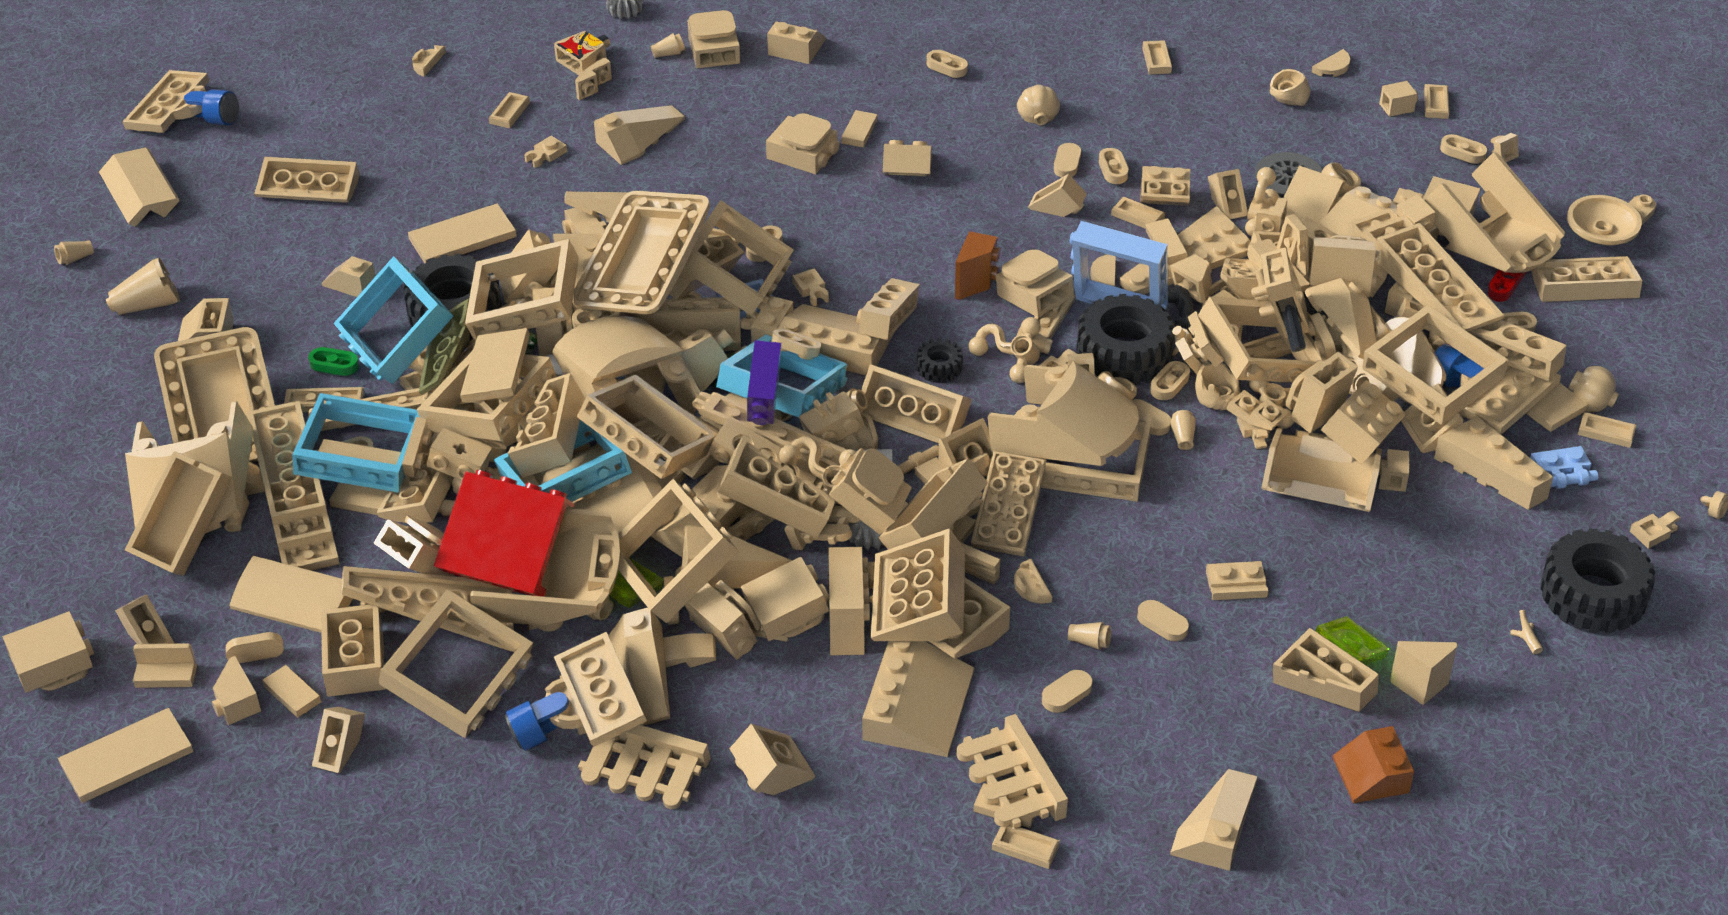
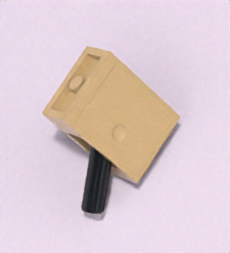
(1285, 295)

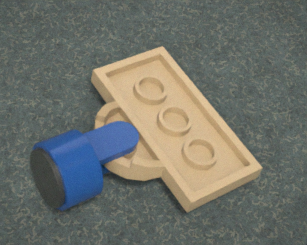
(181, 97)
(1505, 400)
(589, 695)

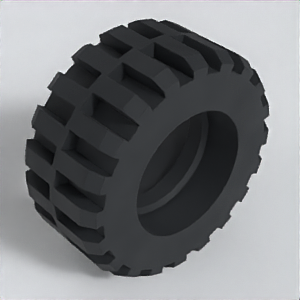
(448, 279)
(1132, 319)
(1591, 604)

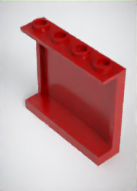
(502, 532)

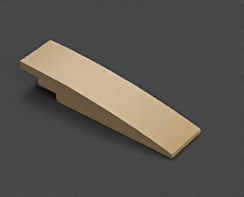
(1426, 269)
(293, 500)

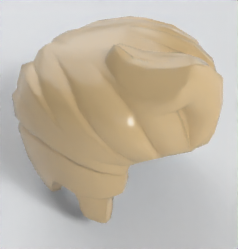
(1216, 386)

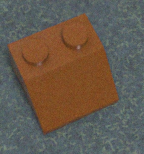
(976, 264)
(1374, 766)

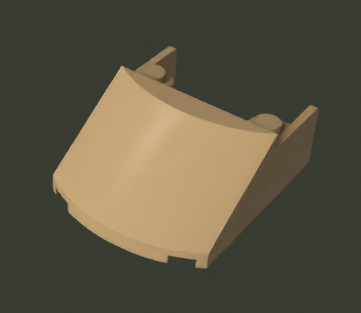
(1519, 228)
(619, 346)
(1077, 419)
(224, 449)
(1320, 470)
(575, 579)

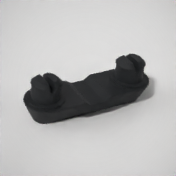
(1181, 298)

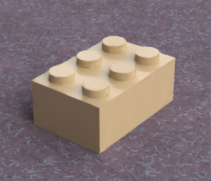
(1363, 421)
(352, 649)

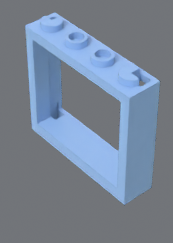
(1122, 246)

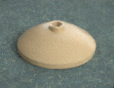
(1604, 220)

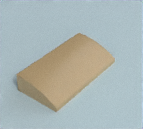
(307, 179)
(1587, 279)
(418, 495)
(287, 593)

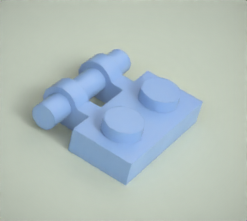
(1566, 466)

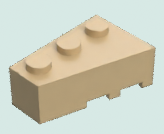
(1325, 672)

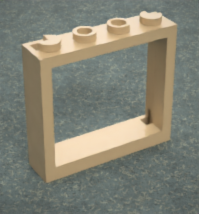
(753, 238)
(1221, 312)
(530, 313)
(1416, 390)
(441, 404)
(660, 410)
(1098, 481)
(696, 573)
(430, 704)

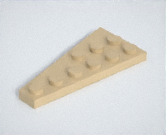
(1209, 237)
(415, 595)

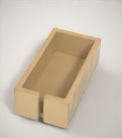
(937, 504)
(178, 513)

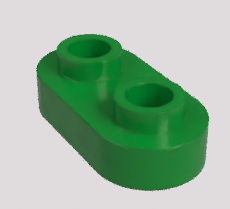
(333, 361)

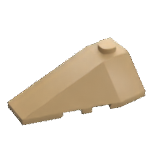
(595, 202)
(742, 568)
(1217, 822)

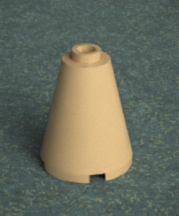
(144, 290)

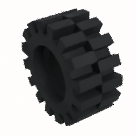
(939, 370)

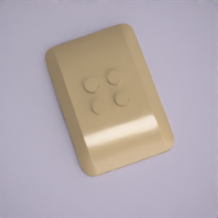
(641, 252)
(206, 376)
(620, 498)

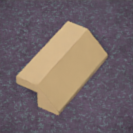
(138, 185)
(686, 316)

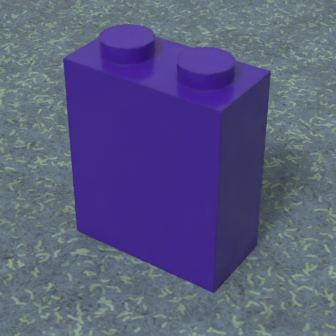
(763, 382)

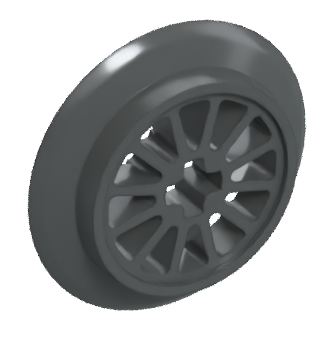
(1285, 166)

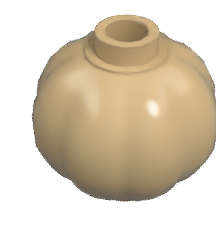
(1038, 104)
(1595, 387)

